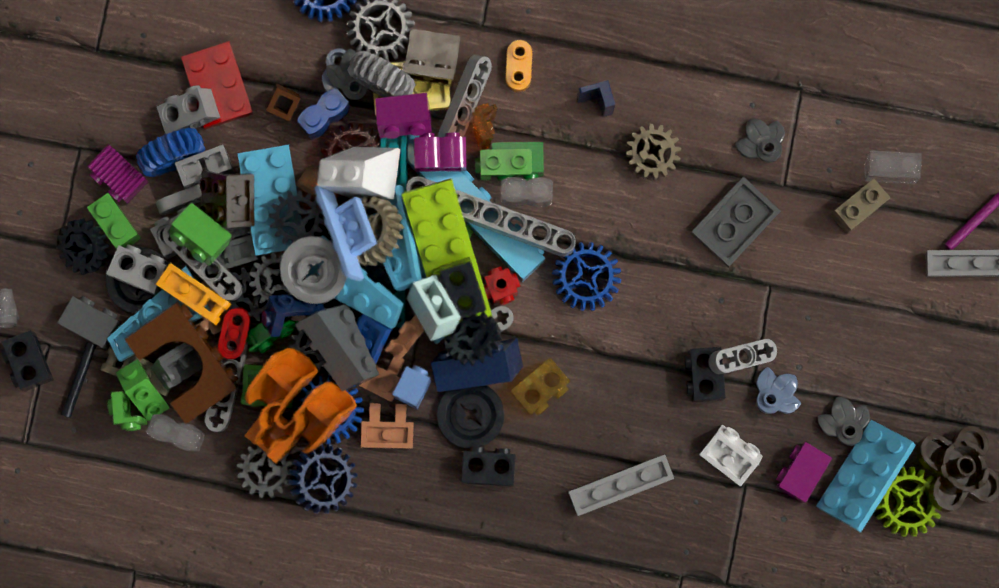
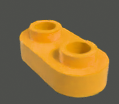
(519, 64)

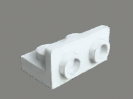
(732, 455)

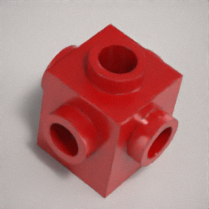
(503, 295)

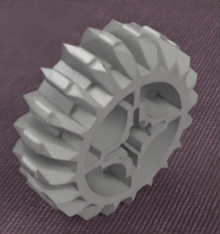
(371, 23)
(380, 75)

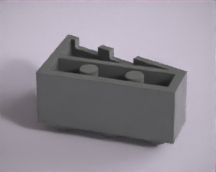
(341, 345)

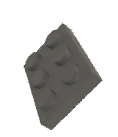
(735, 222)

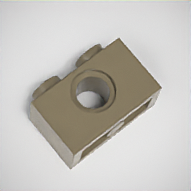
(860, 206)

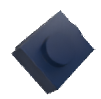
(282, 306)

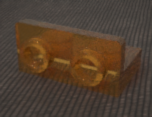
(482, 124)

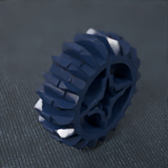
(327, 488)

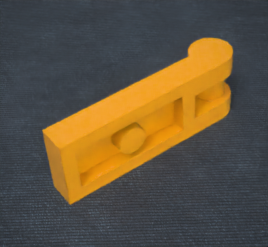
(192, 293)

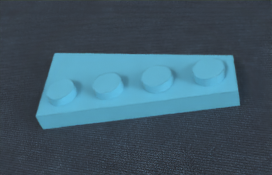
(404, 265)
(368, 298)
(149, 310)

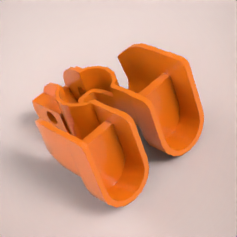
(316, 418)

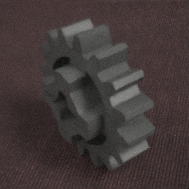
(267, 273)
(252, 468)

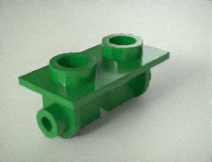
(261, 339)

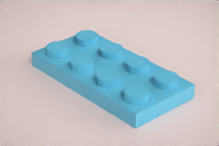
(272, 179)
(866, 475)

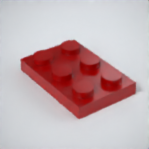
(218, 70)

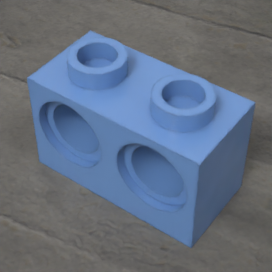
(412, 386)

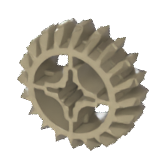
(385, 227)

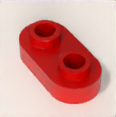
(234, 332)

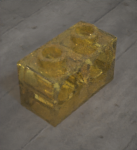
(536, 382)

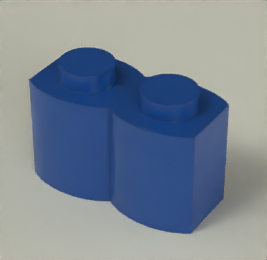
(318, 117)

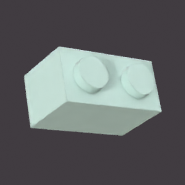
(433, 307)

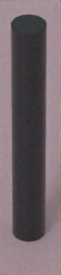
(78, 379)

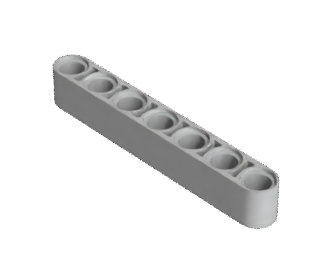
(504, 217)

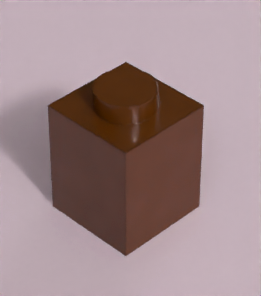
(282, 102)

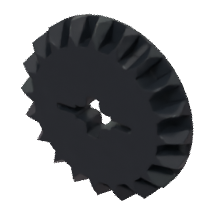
(127, 296)
(470, 434)

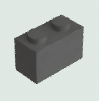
(89, 322)

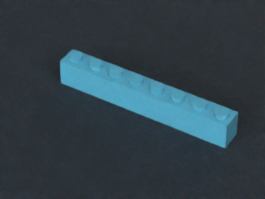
(516, 255)

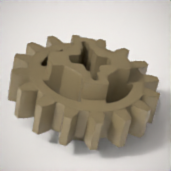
(643, 156)

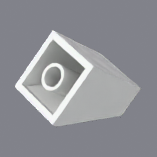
(361, 172)

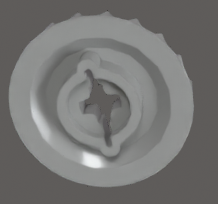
(296, 266)

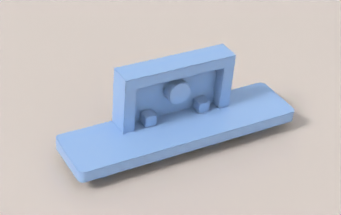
(348, 229)

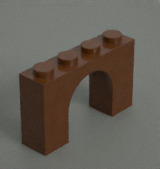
(176, 325)

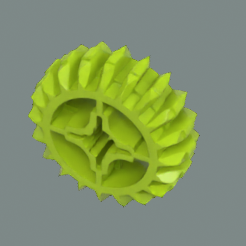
(916, 509)

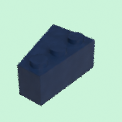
(499, 369)

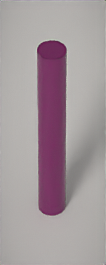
(966, 229)

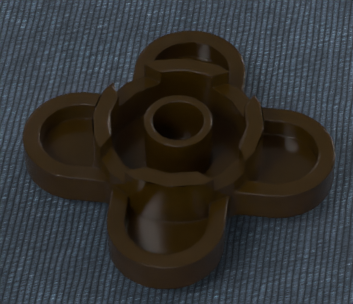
(958, 468)

